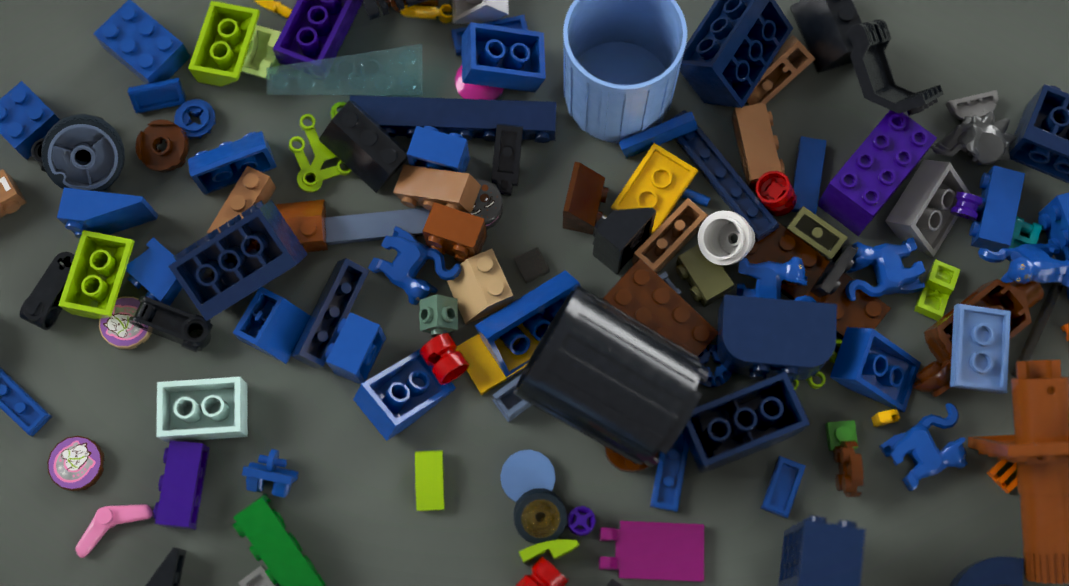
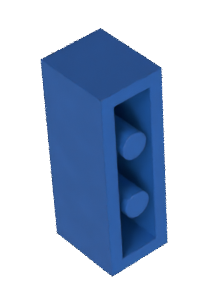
(998, 210)

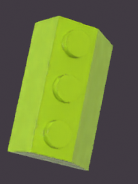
(223, 43)
(96, 275)

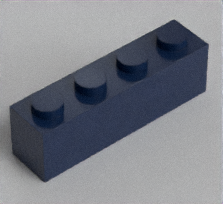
(330, 309)

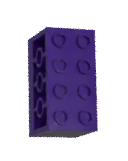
(875, 171)

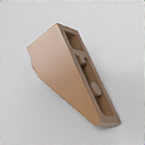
(786, 65)

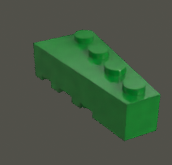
(275, 546)

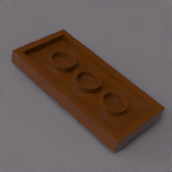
(660, 308)

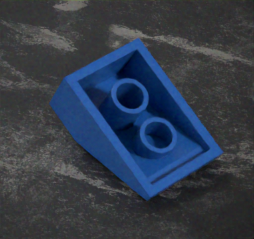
(102, 211)
(875, 368)
(401, 395)

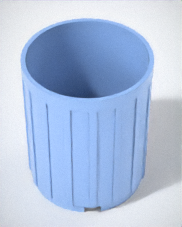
(621, 64)

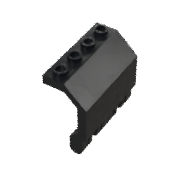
(875, 74)

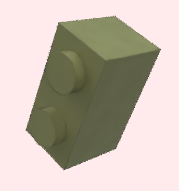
(817, 232)
(705, 278)

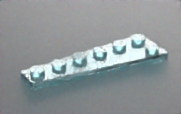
(370, 73)

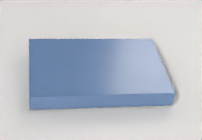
(980, 349)

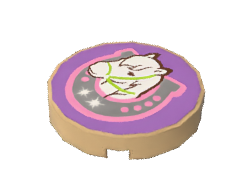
(118, 330)

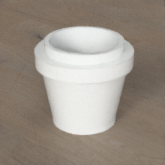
(716, 234)

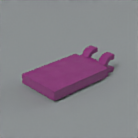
(656, 551)

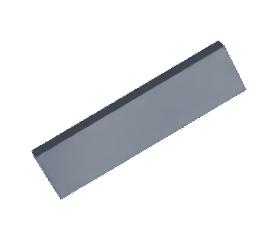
(374, 225)

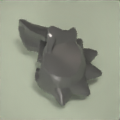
(980, 137)

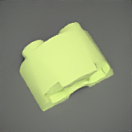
(260, 52)

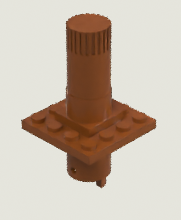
(1042, 465)

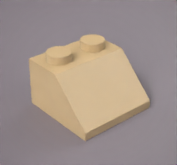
(480, 287)

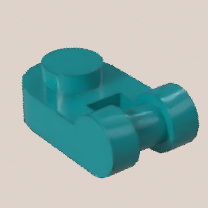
(1032, 230)

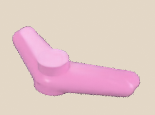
(107, 518)

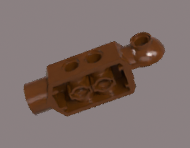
(994, 294)

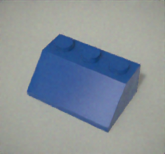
(225, 164)

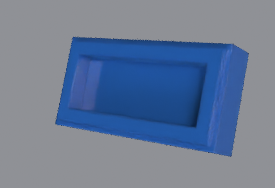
(157, 95)
(783, 487)

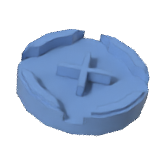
(525, 472)

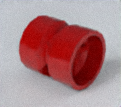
(776, 193)
(444, 358)
(543, 575)

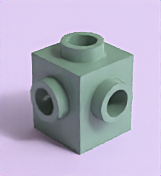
(438, 314)

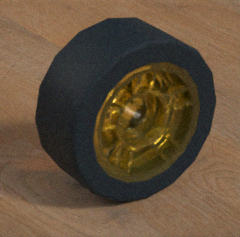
(540, 501)

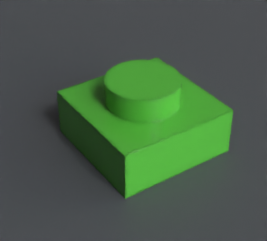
(839, 432)

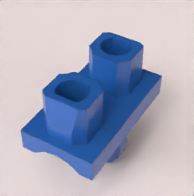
(281, 477)

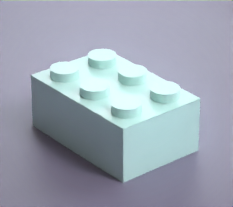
(202, 409)

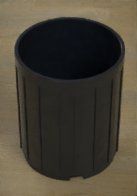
(612, 378)

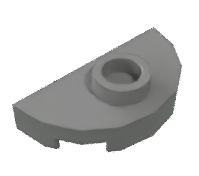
(973, 105)

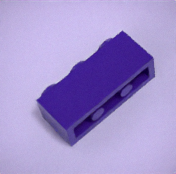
(181, 485)

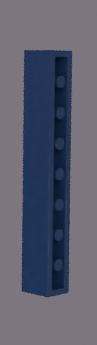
(462, 116)

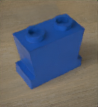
(153, 273)

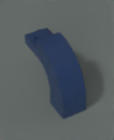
(992, 572)

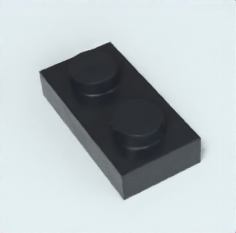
(839, 264)

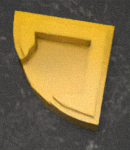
(885, 417)

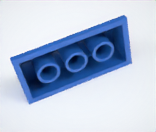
(533, 310)

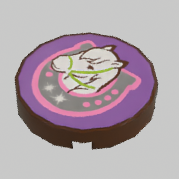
(76, 463)

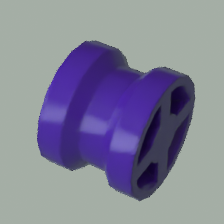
(966, 205)
(584, 518)

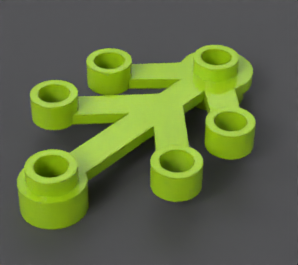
(320, 152)

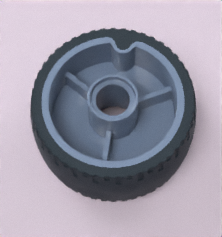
(84, 133)

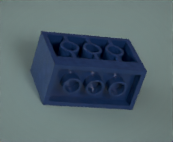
(733, 49)
(1044, 134)
(237, 259)
(822, 554)

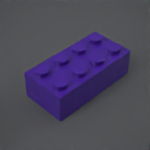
(315, 30)

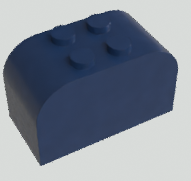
(775, 336)
(744, 423)

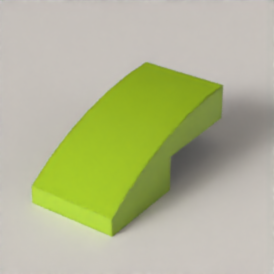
(938, 288)
(429, 480)
(556, 548)

